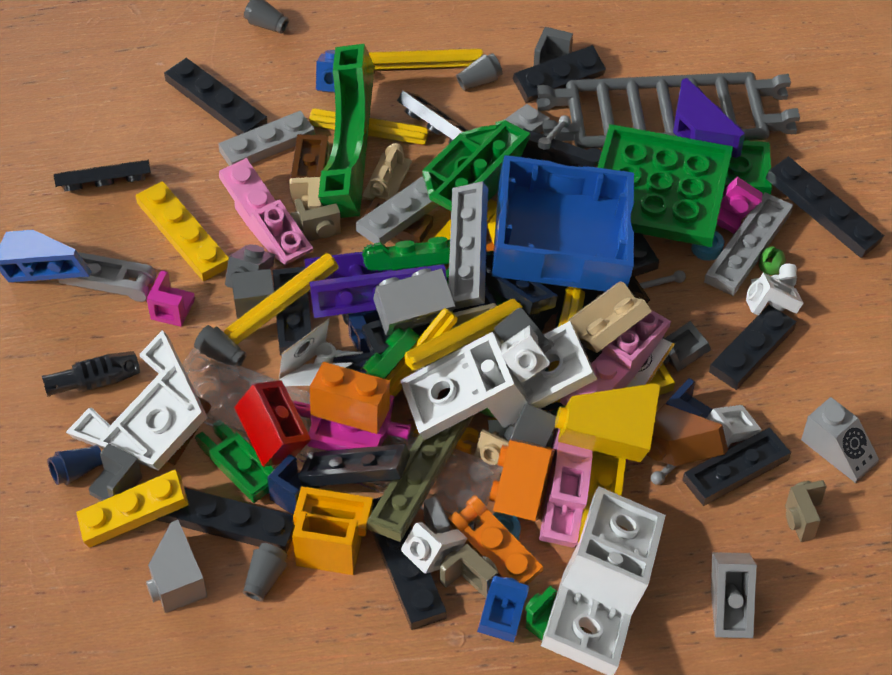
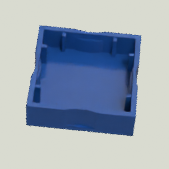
(563, 224)

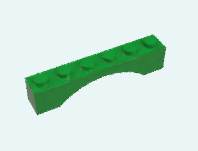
(344, 173)

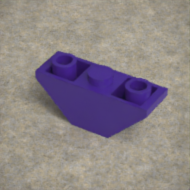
(704, 121)

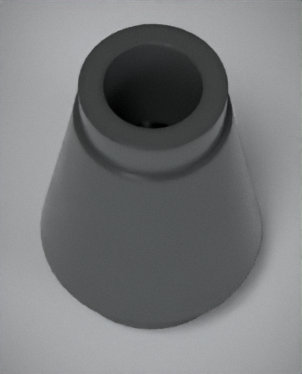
(264, 15)
(480, 72)
(219, 346)
(264, 570)

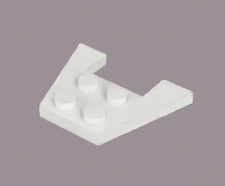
(157, 419)

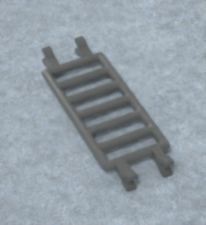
(755, 89)

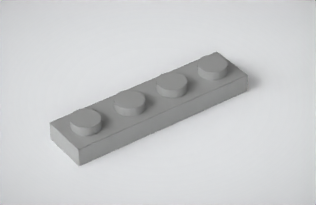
(748, 243)
(468, 244)

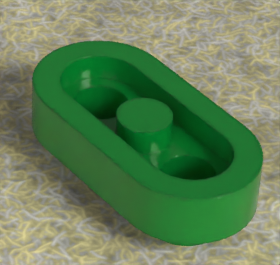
(399, 343)

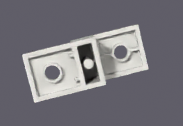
(483, 380)
(604, 581)

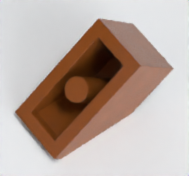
(685, 437)

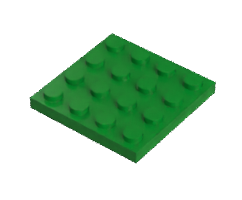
(675, 182)

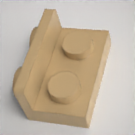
(608, 317)

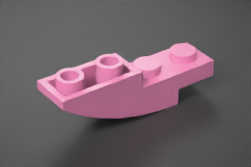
(263, 214)
(625, 355)
(566, 493)

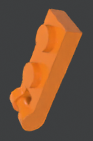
(496, 542)

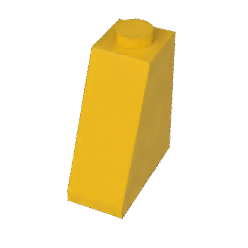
(611, 421)

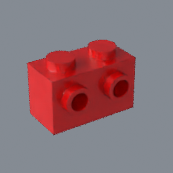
(272, 422)

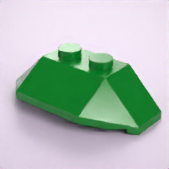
(472, 159)

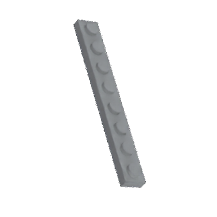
(413, 201)

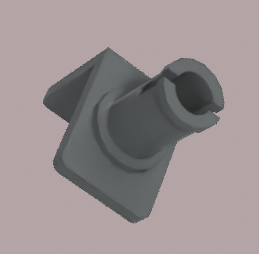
(517, 322)

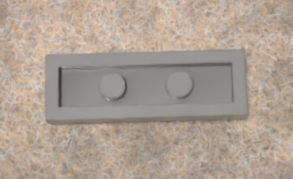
(266, 139)

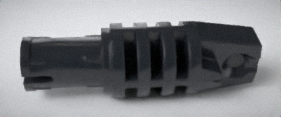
(93, 373)

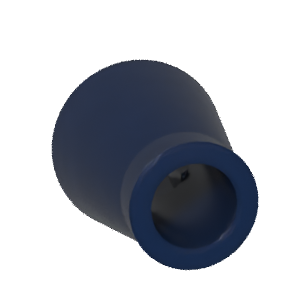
(72, 464)

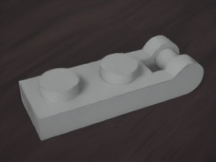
(113, 275)

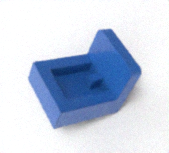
(324, 71)
(503, 608)

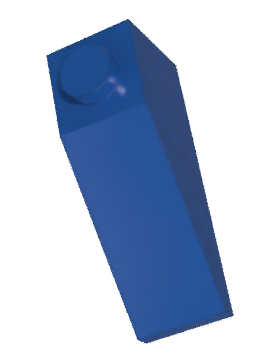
(34, 257)

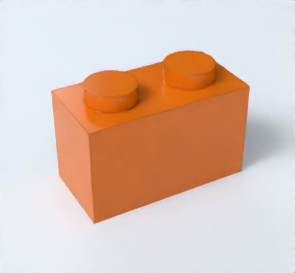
(350, 397)
(522, 479)

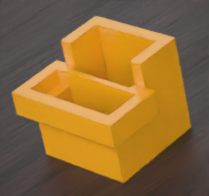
(329, 529)

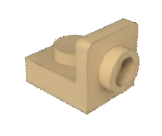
(307, 190)

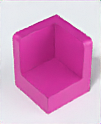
(169, 303)

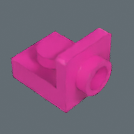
(736, 203)

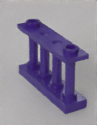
(352, 285)

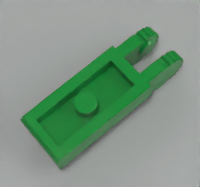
(407, 254)
(237, 460)

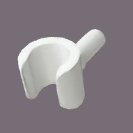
(787, 274)
(326, 353)

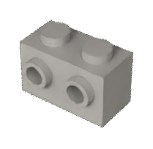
(412, 300)

